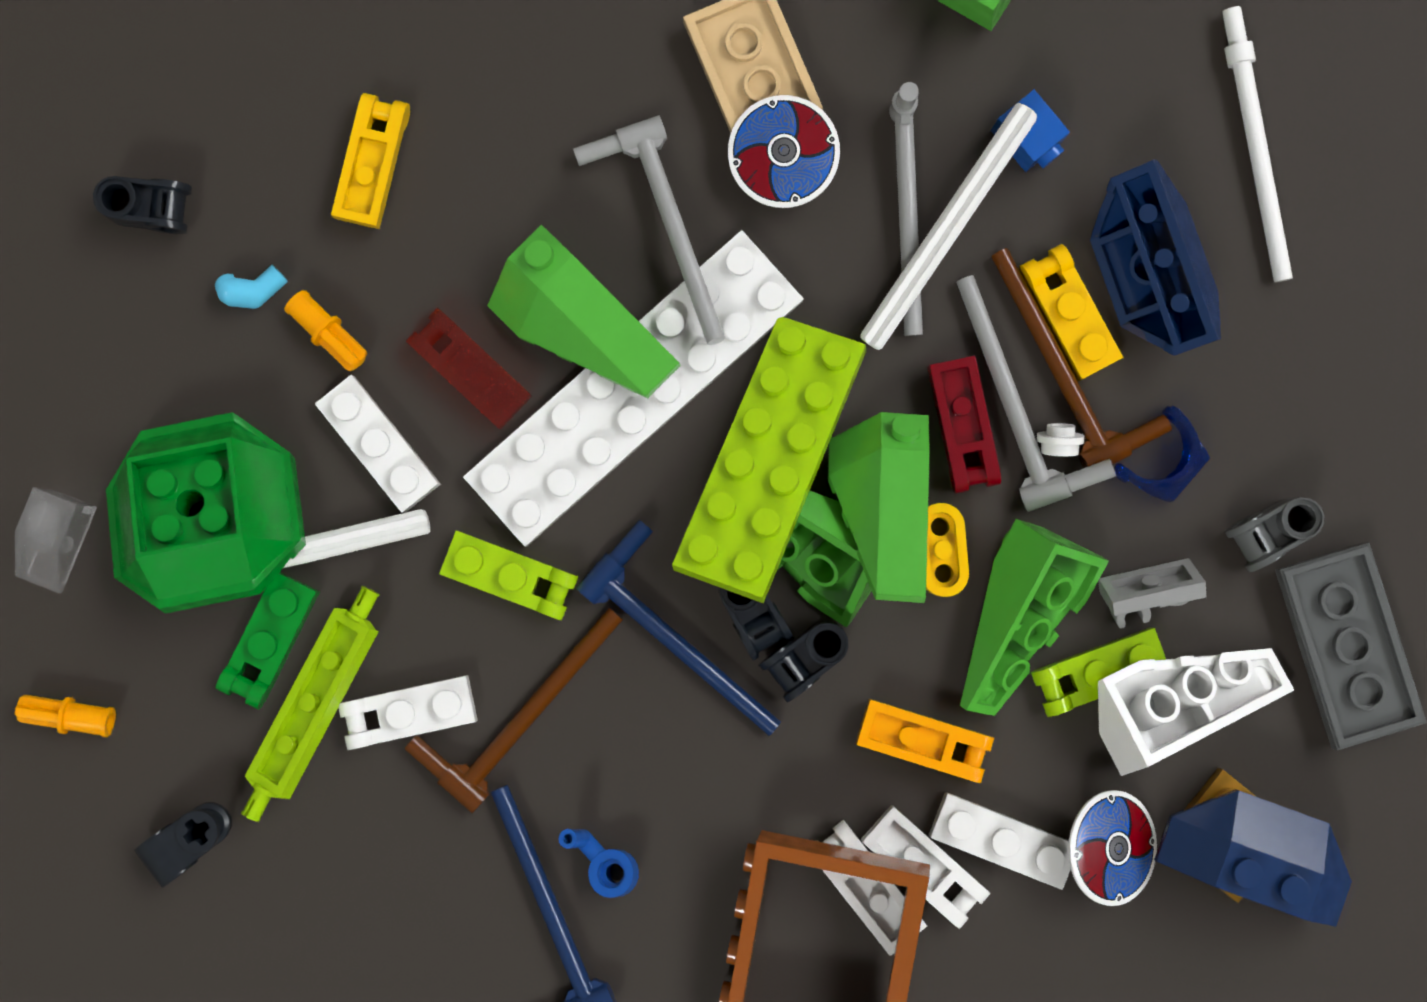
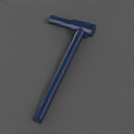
(606, 583)
(583, 988)

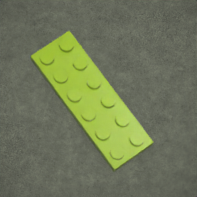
(769, 459)

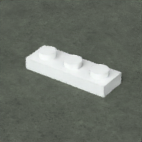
(377, 444)
(1002, 840)

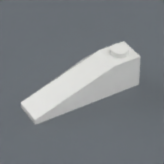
(1172, 703)

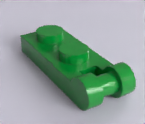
(268, 639)

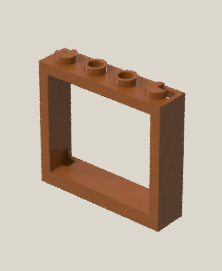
(836, 859)

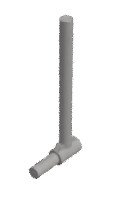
(901, 112)
(643, 141)
(1043, 485)

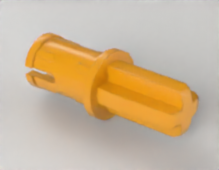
(326, 330)
(66, 715)

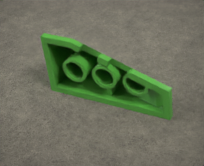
(567, 311)
(883, 491)
(826, 560)
(1027, 596)

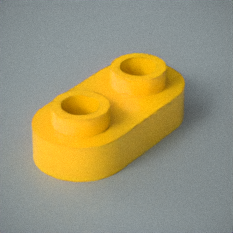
(947, 550)

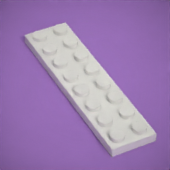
(600, 424)

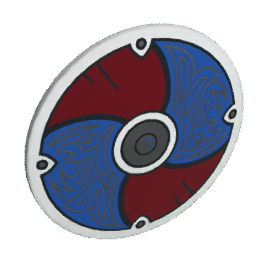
(783, 151)
(1112, 848)

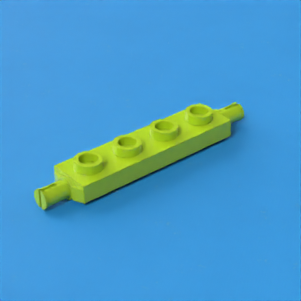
(311, 704)

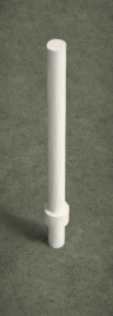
(1240, 57)

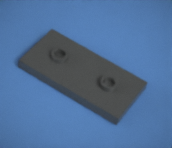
(1350, 646)

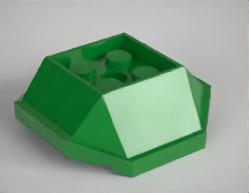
(236, 540)

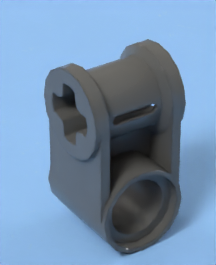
(1267, 533)

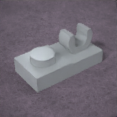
(1151, 587)

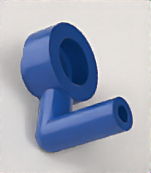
(602, 862)

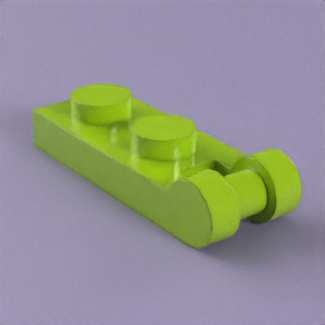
(506, 574)
(1090, 667)

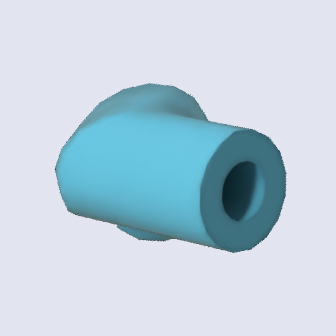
(249, 293)

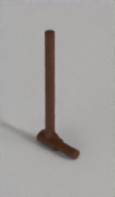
(1099, 444)
(468, 782)

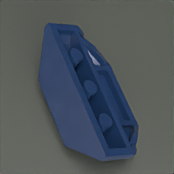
(1155, 262)
(1260, 854)

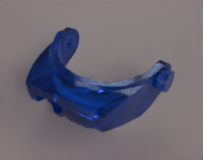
(1192, 461)

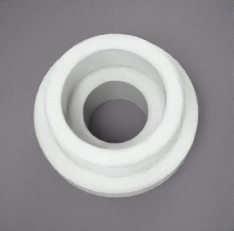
(1060, 440)

